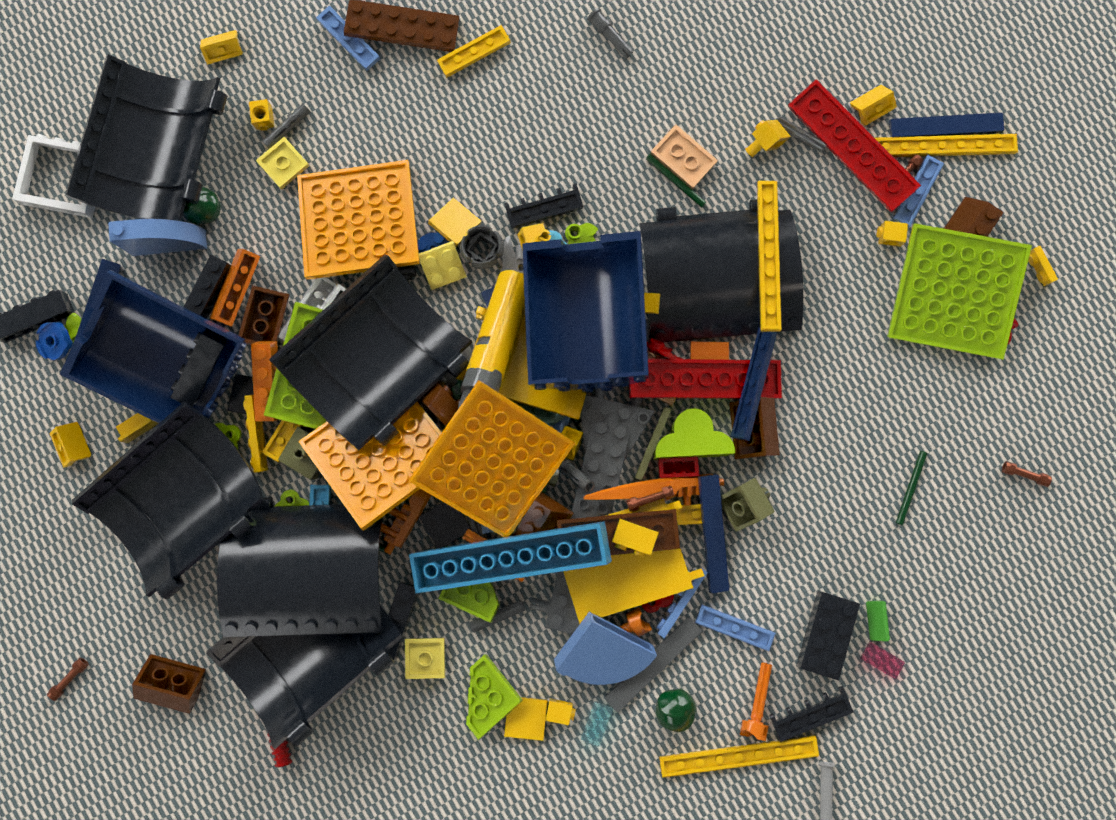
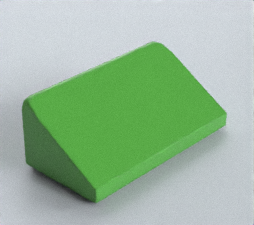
(877, 620)

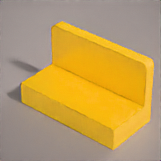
(221, 47)
(874, 104)
(134, 427)
(70, 443)

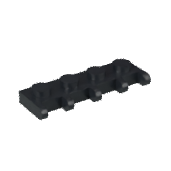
(544, 208)
(812, 716)

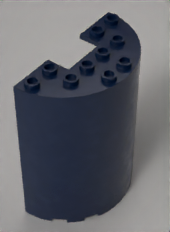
(585, 313)
(138, 347)

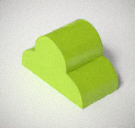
(694, 437)

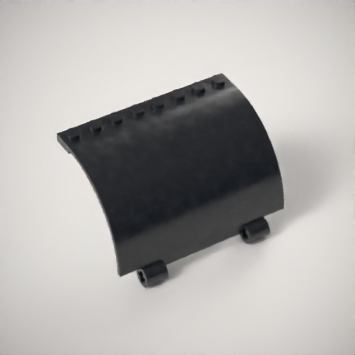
(144, 142)
(711, 273)
(371, 355)
(174, 497)
(300, 574)
(301, 675)

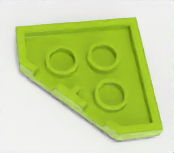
(475, 599)
(488, 697)

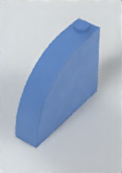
(156, 236)
(603, 653)

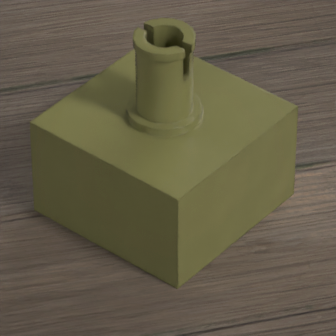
(296, 457)
(746, 504)

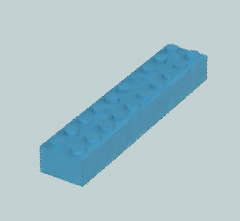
(511, 557)

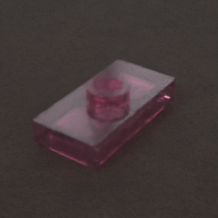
(882, 660)

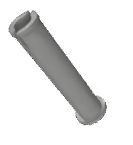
(826, 790)

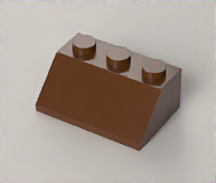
(974, 217)
(263, 315)
(441, 403)
(764, 434)
(543, 516)
(168, 683)

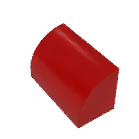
(678, 467)

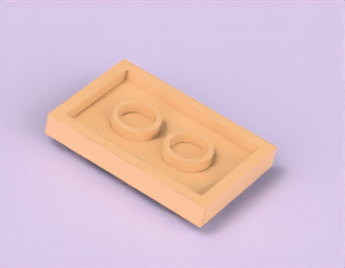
(684, 156)

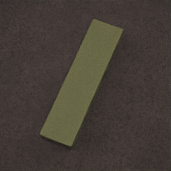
(652, 444)

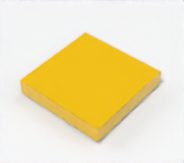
(453, 221)
(527, 720)

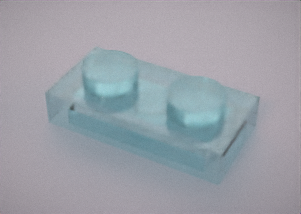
(596, 723)

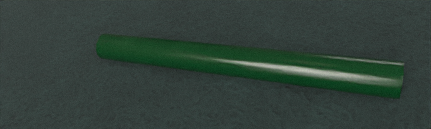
(675, 180)
(911, 487)

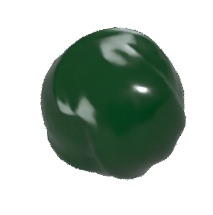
(205, 211)
(676, 710)

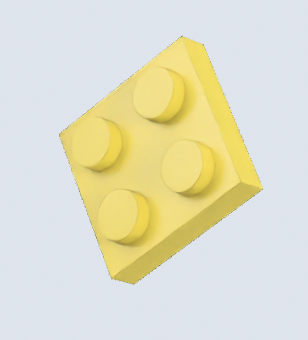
(282, 163)
(442, 265)
(424, 658)

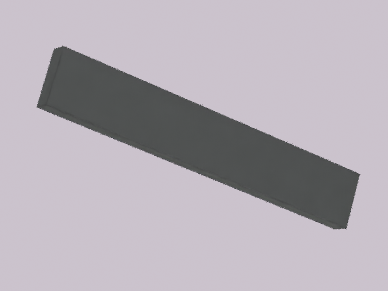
(666, 652)

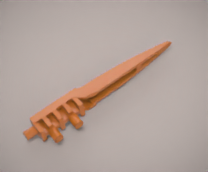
(681, 486)
(404, 520)

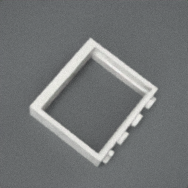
(26, 171)

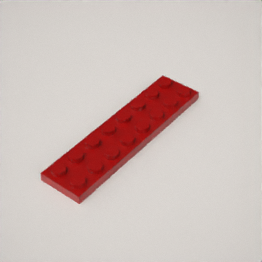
(854, 146)
(703, 379)

